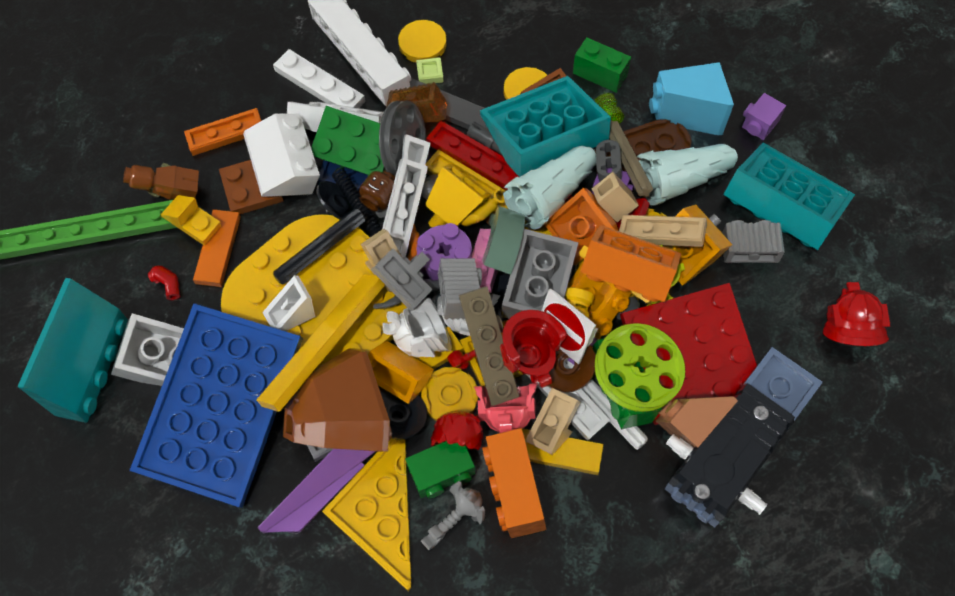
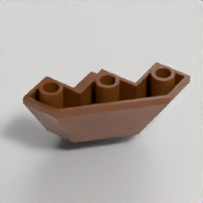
(339, 407)

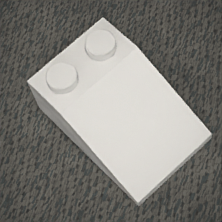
(146, 350)

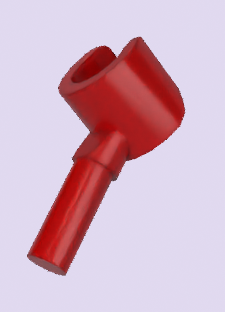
(459, 360)

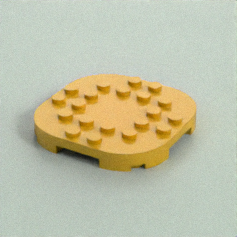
(327, 280)

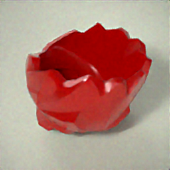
(458, 428)

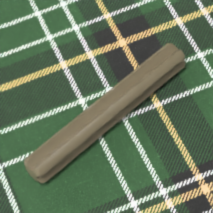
(630, 161)

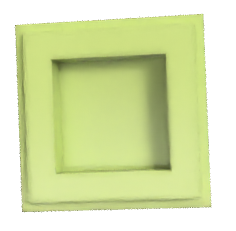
(430, 70)

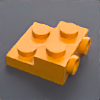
(606, 301)

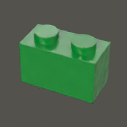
(601, 64)
(440, 468)

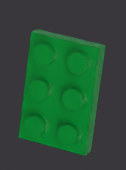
(348, 141)

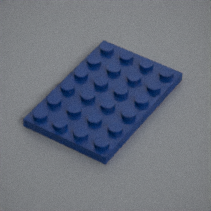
(206, 418)

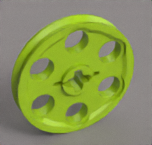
(631, 375)

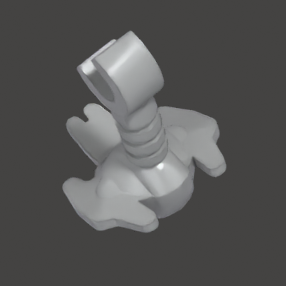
(467, 503)

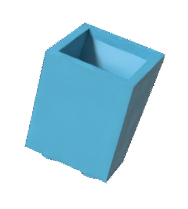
(693, 98)

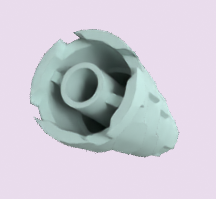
(680, 170)
(545, 189)

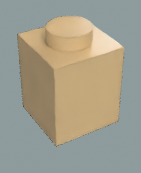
(614, 197)

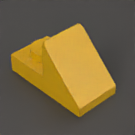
(191, 219)

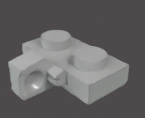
(404, 277)

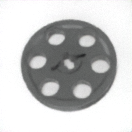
(391, 134)

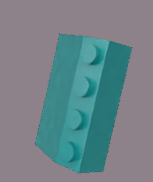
(545, 124)
(789, 194)
(74, 353)

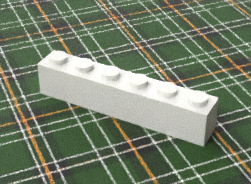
(360, 47)

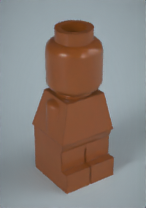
(165, 181)

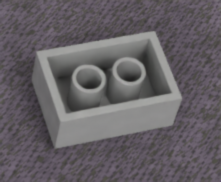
(540, 265)

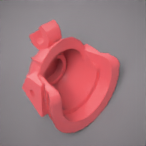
(510, 414)

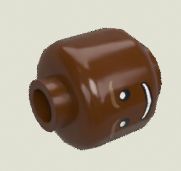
(376, 190)

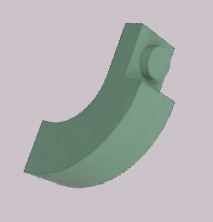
(504, 239)

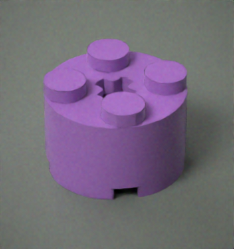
(442, 242)

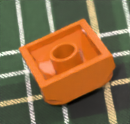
(579, 220)

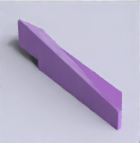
(315, 491)

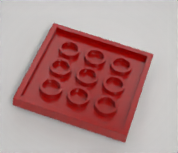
(709, 338)

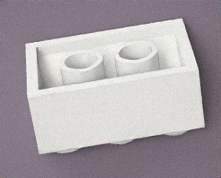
(282, 156)

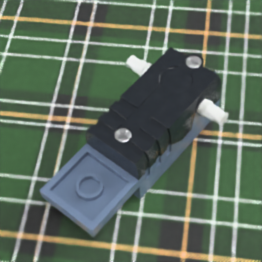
(741, 443)

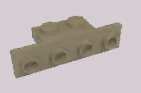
(486, 336)

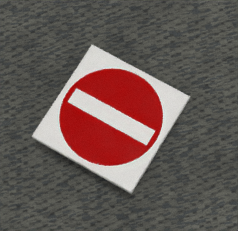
(579, 329)

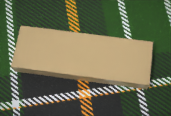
(666, 230)

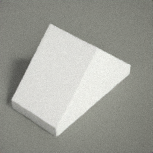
(290, 306)

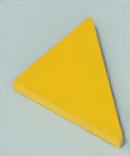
(376, 513)

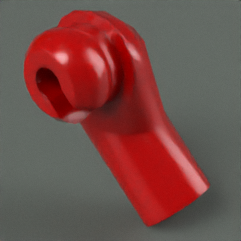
(168, 278)

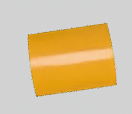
(399, 372)

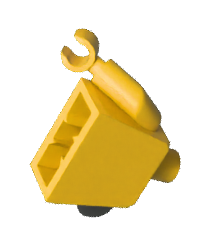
(457, 198)

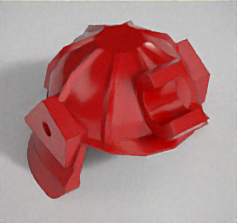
(857, 318)
(532, 344)

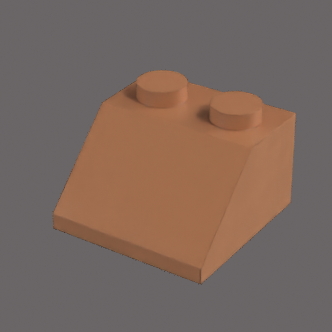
(694, 417)

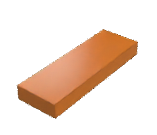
(221, 132)
(217, 251)

